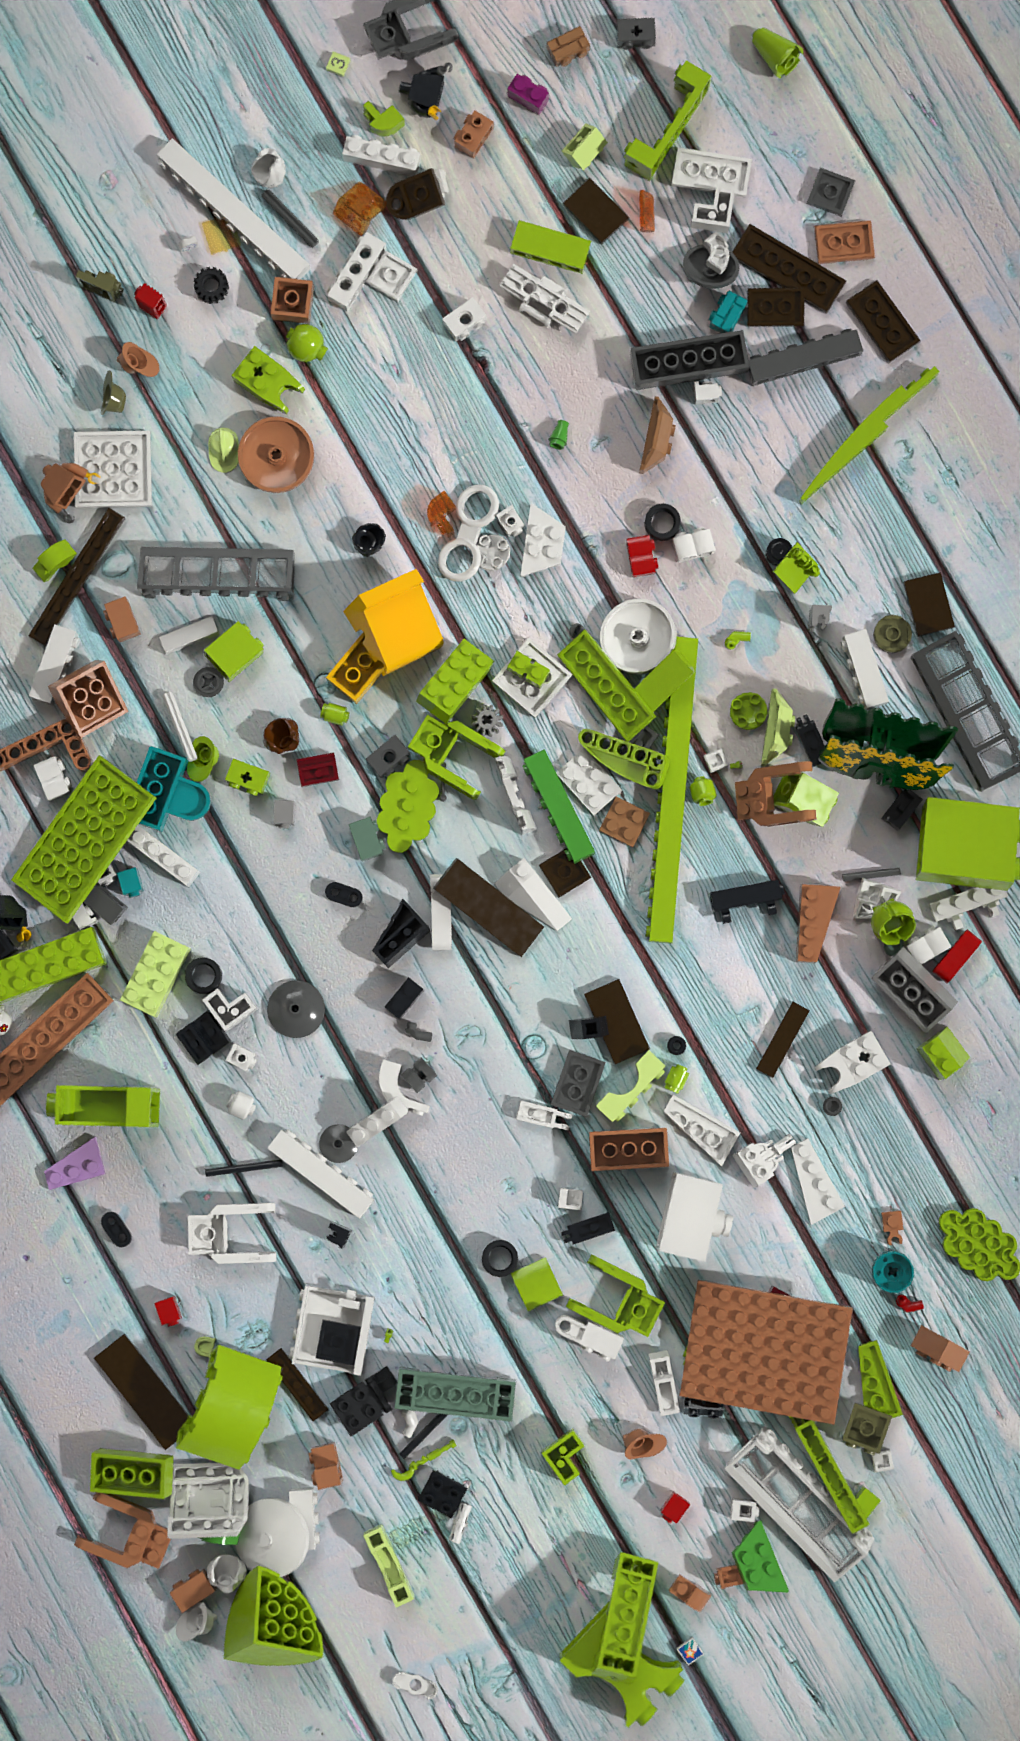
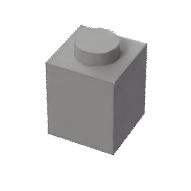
(284, 813)

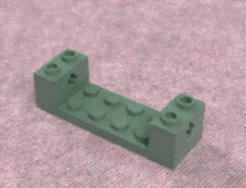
(455, 1394)

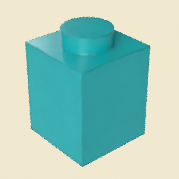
(130, 882)

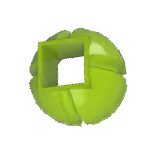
(892, 922)

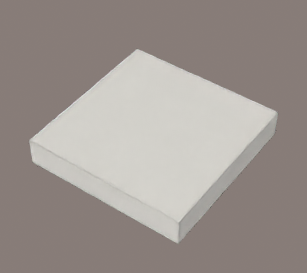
(391, 276)

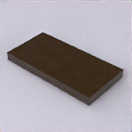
(883, 321)
(625, 1033)

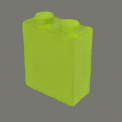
(234, 651)

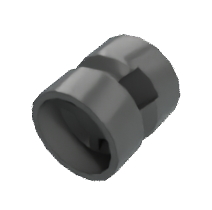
(414, 1080)

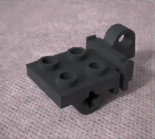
(364, 1403)

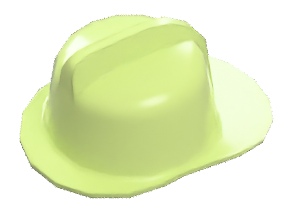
(223, 449)

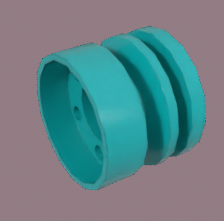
(892, 1283)

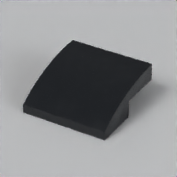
(203, 1037)

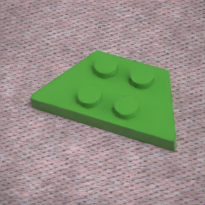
(758, 1562)

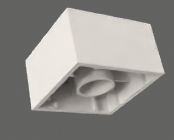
(692, 1217)

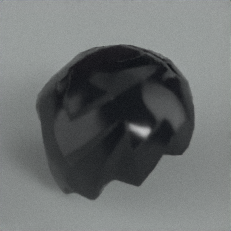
(368, 539)

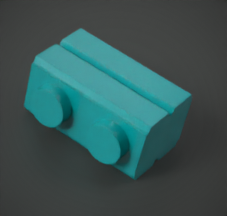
(728, 313)

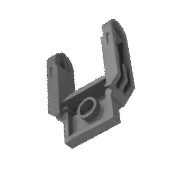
(390, 35)

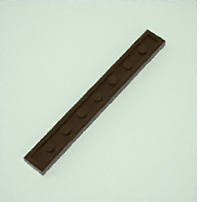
(77, 576)

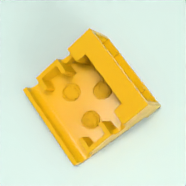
(396, 622)

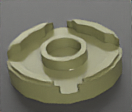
(892, 634)

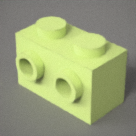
(584, 147)

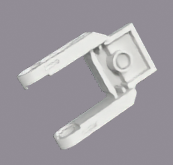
(209, 1234)

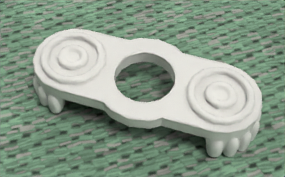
(428, 1688)

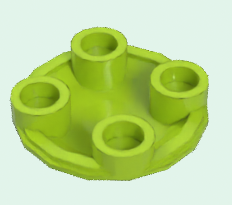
(748, 711)

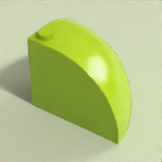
(271, 1623)

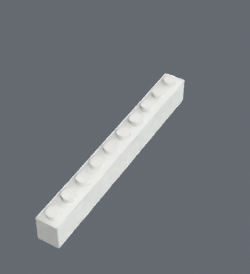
(232, 210)

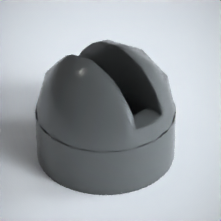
(573, 628)

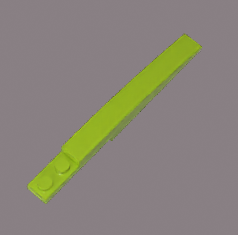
(868, 431)
(830, 1473)

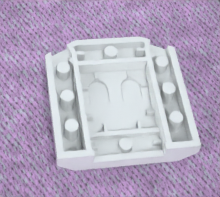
(207, 1501)

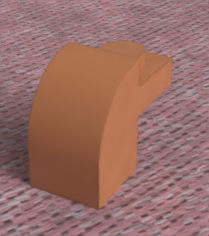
(690, 1593)

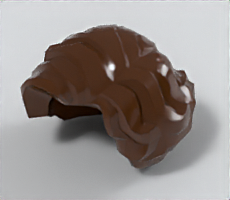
(281, 735)

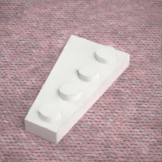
(704, 1129)

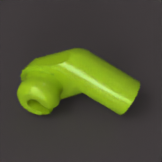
(735, 637)

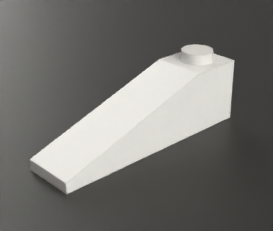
(531, 894)

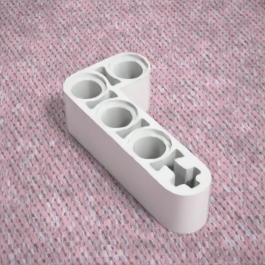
(440, 918)

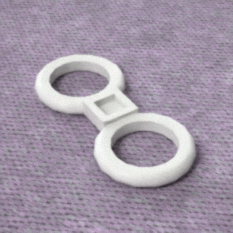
(468, 533)

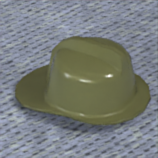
(113, 396)

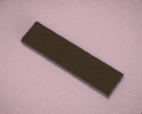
(782, 1039)
(298, 1385)

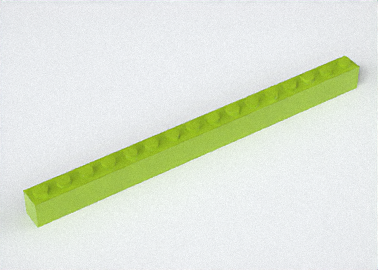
(672, 803)

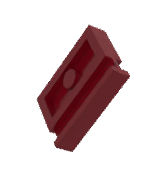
(317, 769)

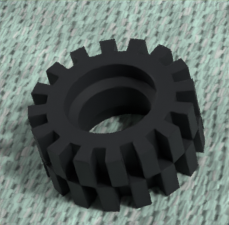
(213, 296)

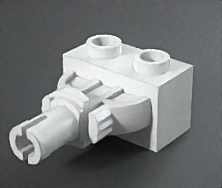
(759, 1161)

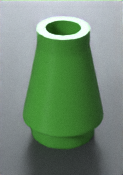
(559, 435)

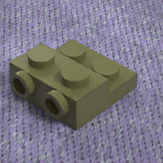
(103, 285)
(866, 1429)

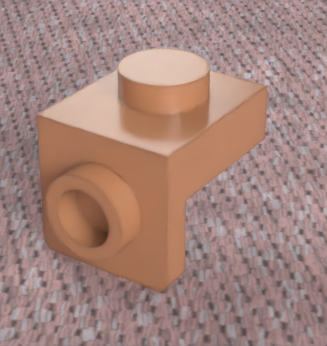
(727, 1576)

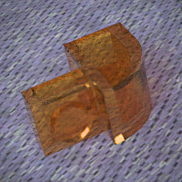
(437, 511)

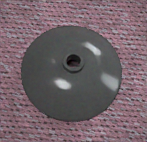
(702, 275)
(298, 1023)

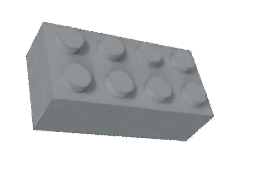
(914, 990)

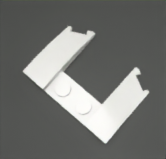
(507, 772)

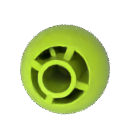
(305, 343)

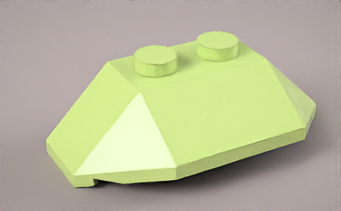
(777, 728)

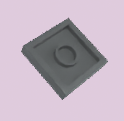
(830, 192)

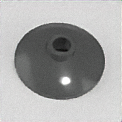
(328, 1147)

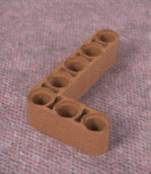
(42, 745)

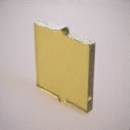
(219, 236)

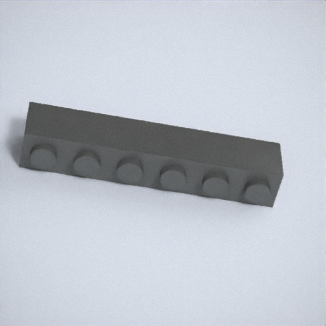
(804, 357)

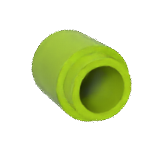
(334, 713)
(676, 1078)

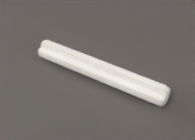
(179, 726)

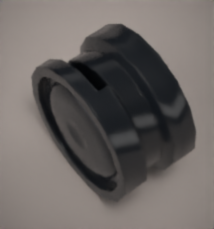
(777, 550)

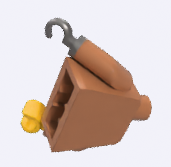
(62, 485)

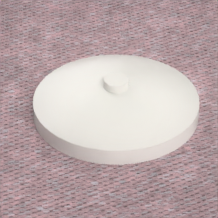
(638, 635)
(273, 1537)

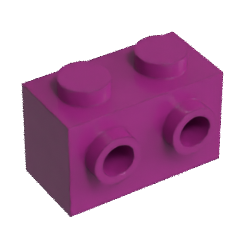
(528, 94)

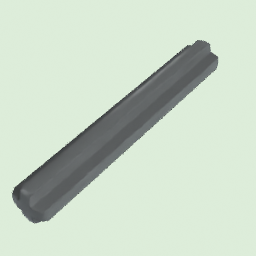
(290, 218)

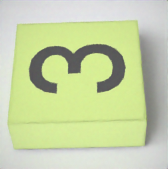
(338, 64)

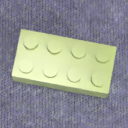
(155, 974)

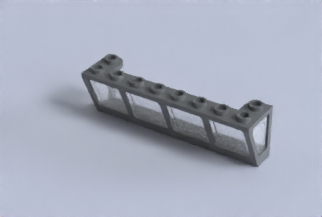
(216, 571)
(968, 705)

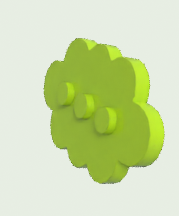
(407, 806)
(979, 1244)

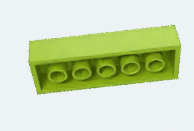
(50, 964)

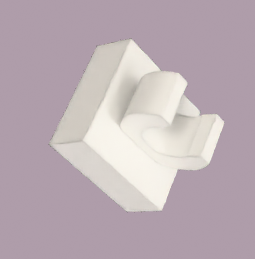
(350, 1301)

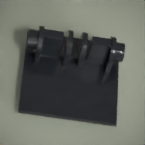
(442, 1493)

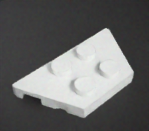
(542, 542)

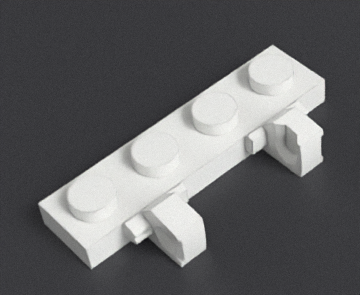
(954, 906)

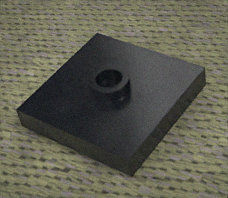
(338, 1342)

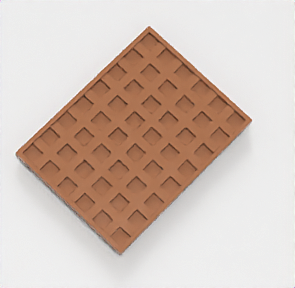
(766, 1351)

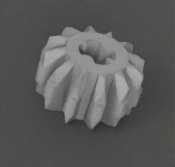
(487, 713)

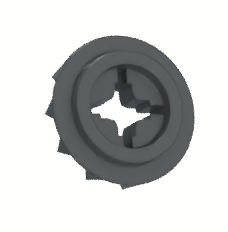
(208, 672)

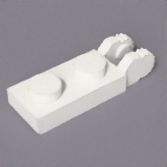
(541, 1115)

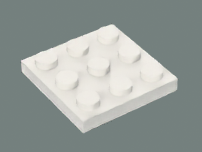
(524, 693)

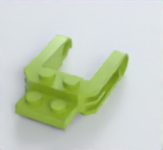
(434, 743)
(637, 1310)

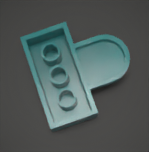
(175, 795)

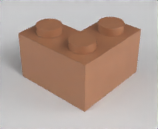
(941, 1350)
(327, 1466)

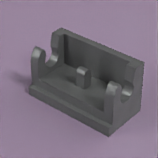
(105, 904)

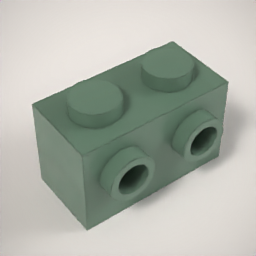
(366, 838)

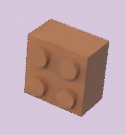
(292, 300)

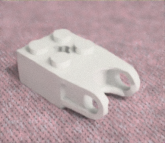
(847, 1062)
(592, 1337)

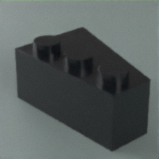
(400, 935)

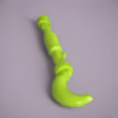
(413, 1466)

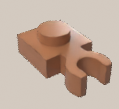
(892, 1223)

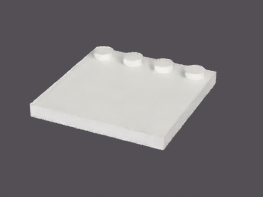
(122, 463)

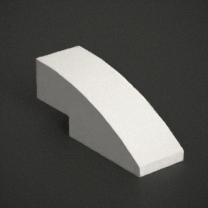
(664, 1383)

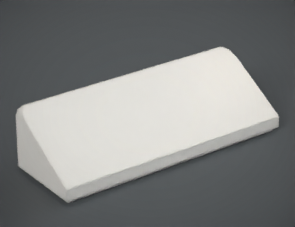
(189, 635)

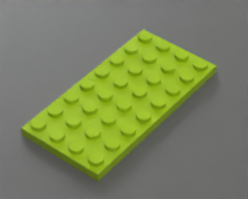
(83, 839)

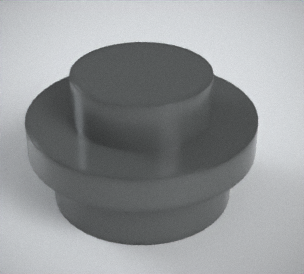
(832, 1106)

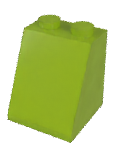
(805, 793)
(943, 1053)

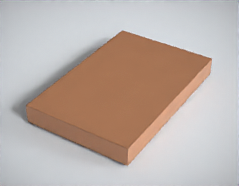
(844, 242)

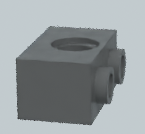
(392, 746)

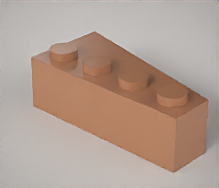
(814, 916)

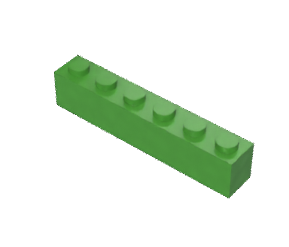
(559, 807)

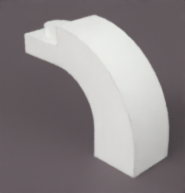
(390, 1089)

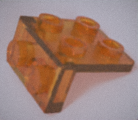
(359, 207)

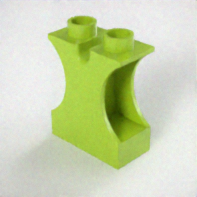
(104, 1106)
(651, 1673)

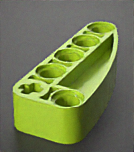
(627, 764)

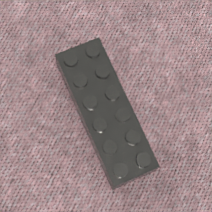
(689, 360)

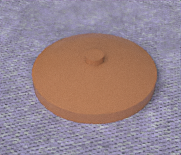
(276, 454)

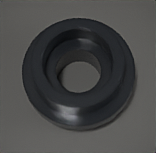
(681, 1041)

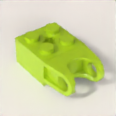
(272, 382)

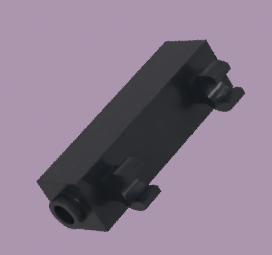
(747, 895)

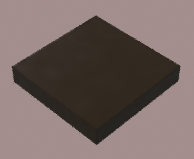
(564, 874)

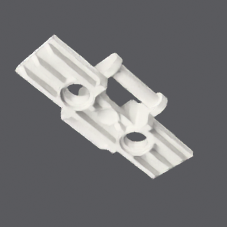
(546, 293)

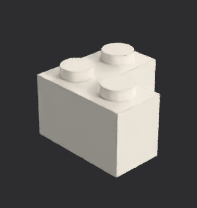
(715, 216)
(229, 1013)

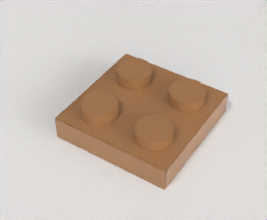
(624, 821)

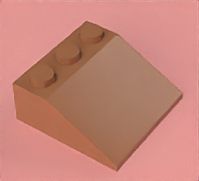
(88, 698)

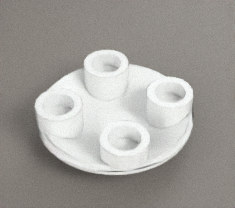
(494, 552)

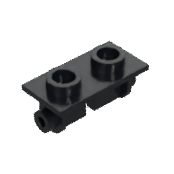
(695, 1408)

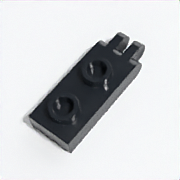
(810, 739)
(589, 1228)

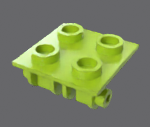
(796, 568)

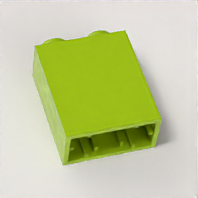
(968, 844)

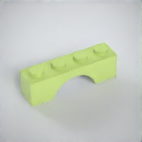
(648, 1068)
(389, 1565)

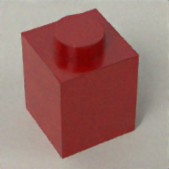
(168, 1311)
(674, 1508)

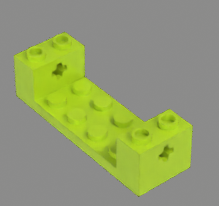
(694, 85)
(626, 1618)

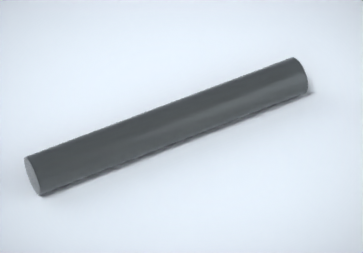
(871, 874)

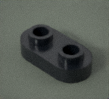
(344, 894)
(115, 1230)

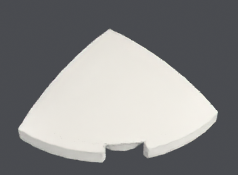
(871, 895)

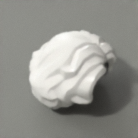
(268, 168)
(226, 1572)

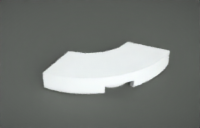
(718, 252)

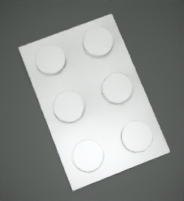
(588, 782)

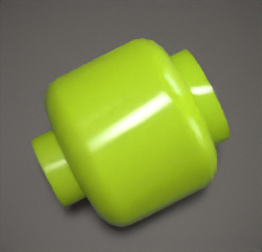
(702, 791)

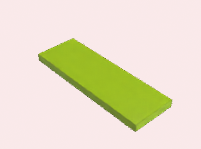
(606, 685)

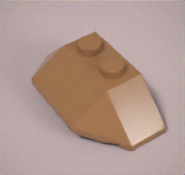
(658, 436)

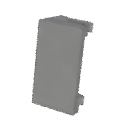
(819, 614)

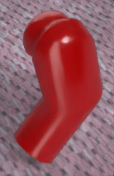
(908, 1306)

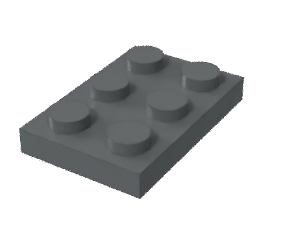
(578, 1083)

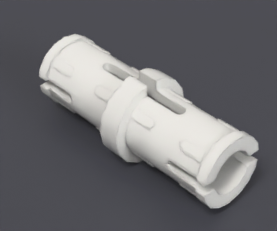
(460, 1522)

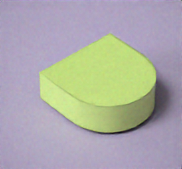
(204, 1346)

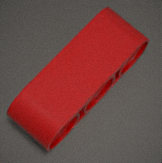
(957, 956)

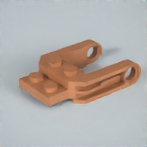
(756, 797)
(146, 1541)

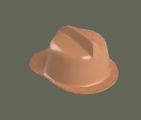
(137, 360)
(642, 1444)

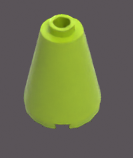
(777, 51)

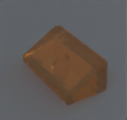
(646, 211)

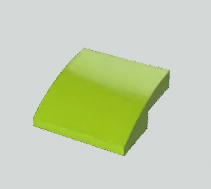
(536, 1284)

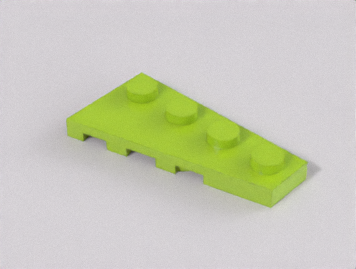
(876, 1381)

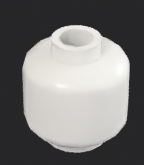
(241, 1105)

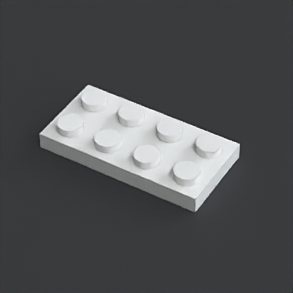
(710, 170)

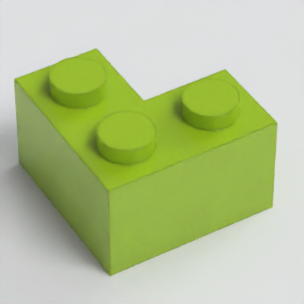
(559, 1455)

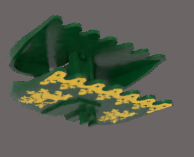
(898, 748)

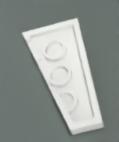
(817, 1188)

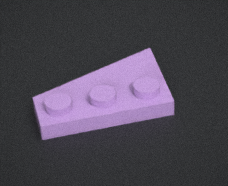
(77, 1166)

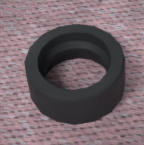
(666, 508)
(203, 961)
(514, 1255)

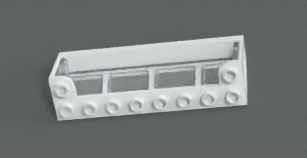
(798, 1503)

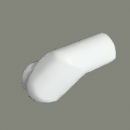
(412, 1422)

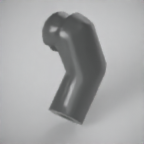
(416, 1034)

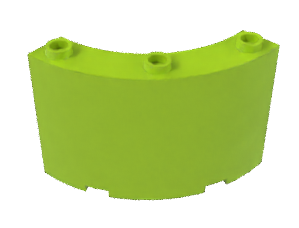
(231, 1408)

